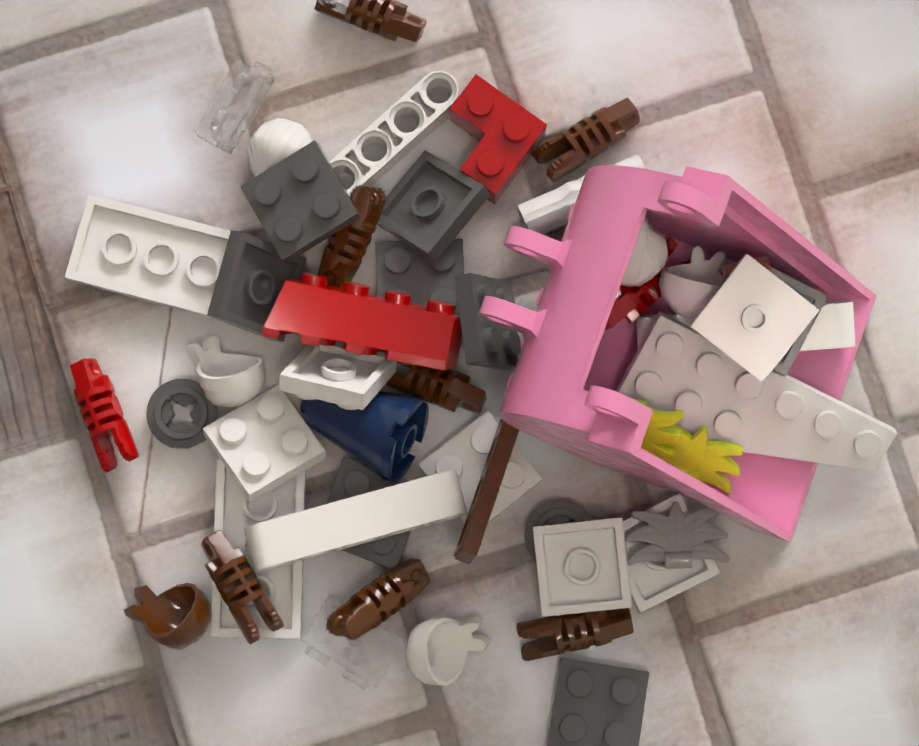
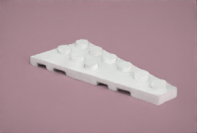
(770, 418)

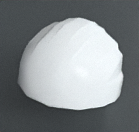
(275, 142)
(647, 257)
(692, 285)
(226, 377)
(441, 647)

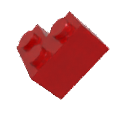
(504, 134)

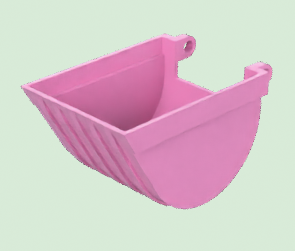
(573, 365)

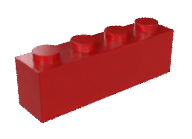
(367, 322)

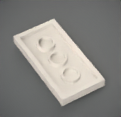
(147, 255)
(281, 584)

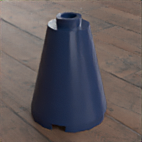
(373, 436)

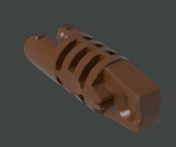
(380, 17)
(587, 138)
(348, 246)
(440, 387)
(238, 586)
(379, 600)
(572, 632)

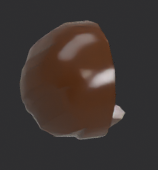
(173, 617)

